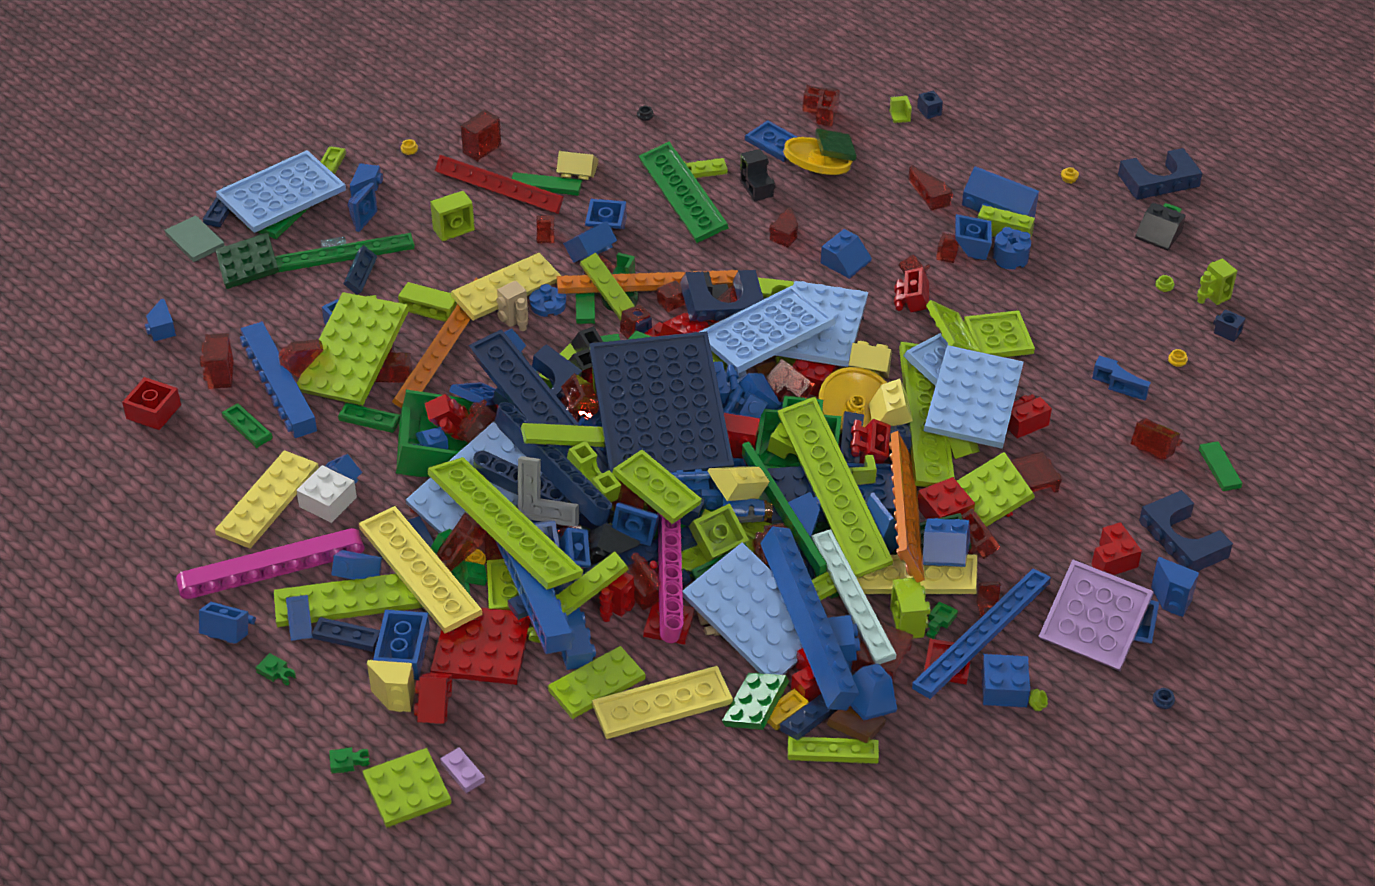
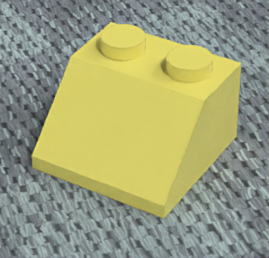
(576, 164)
(871, 358)
(891, 404)
(739, 482)
(392, 684)

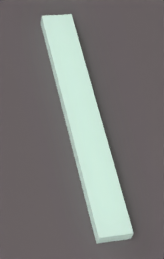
(854, 598)

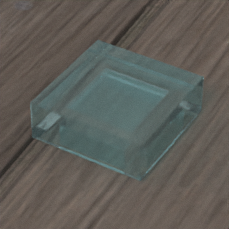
(333, 242)

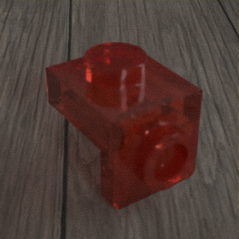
(912, 263)

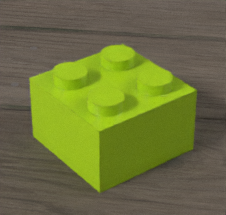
(452, 215)
(718, 532)
(909, 606)

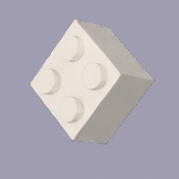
(326, 493)

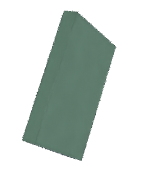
(194, 238)

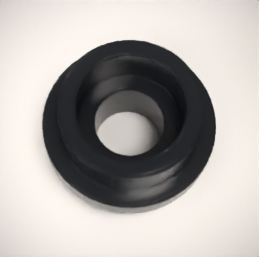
(645, 113)

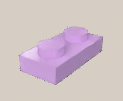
(462, 770)

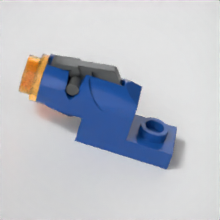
(746, 510)

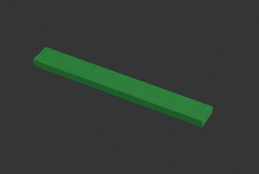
(343, 252)
(786, 513)

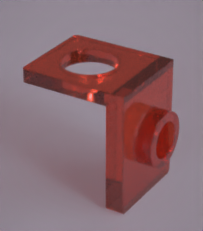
(629, 320)
(987, 595)

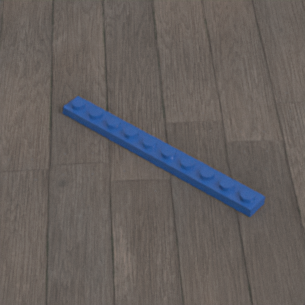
(980, 633)

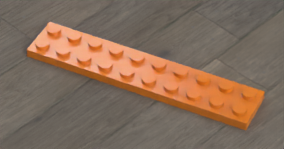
(906, 508)

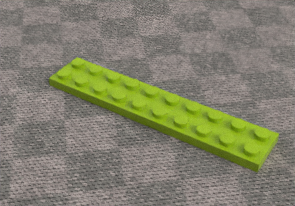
(929, 451)
(835, 487)
(505, 523)

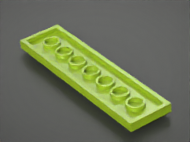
(348, 598)

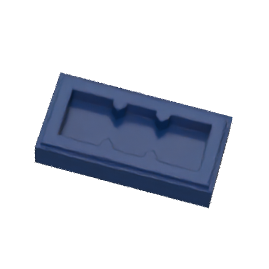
(299, 617)

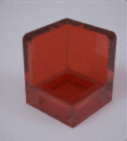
(545, 228)
(947, 248)

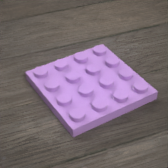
(1096, 615)

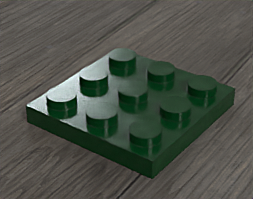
(247, 260)

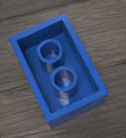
(403, 638)

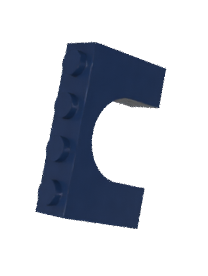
(1143, 184)
(704, 306)
(550, 365)
(1190, 553)

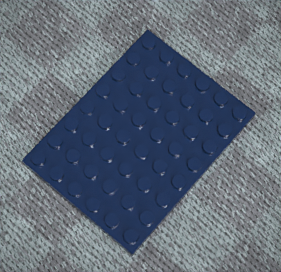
(661, 400)

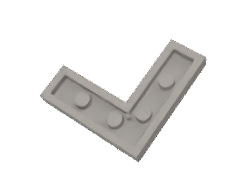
(529, 497)

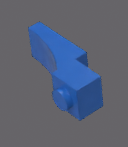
(1120, 380)

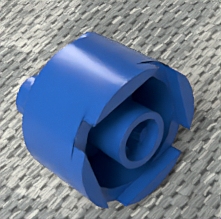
(1011, 248)

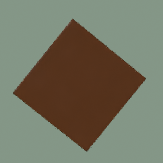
(853, 725)

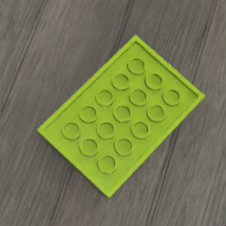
(354, 348)

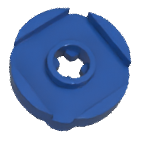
(555, 302)

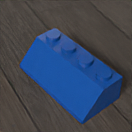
(998, 192)

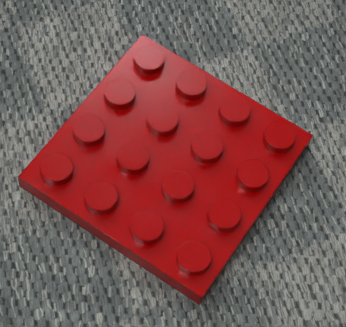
(484, 648)

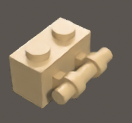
(513, 305)

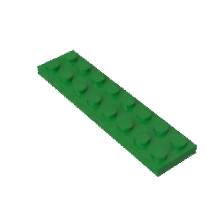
(683, 192)

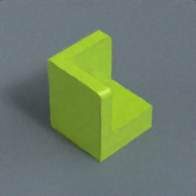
(900, 109)
(962, 447)
(865, 474)

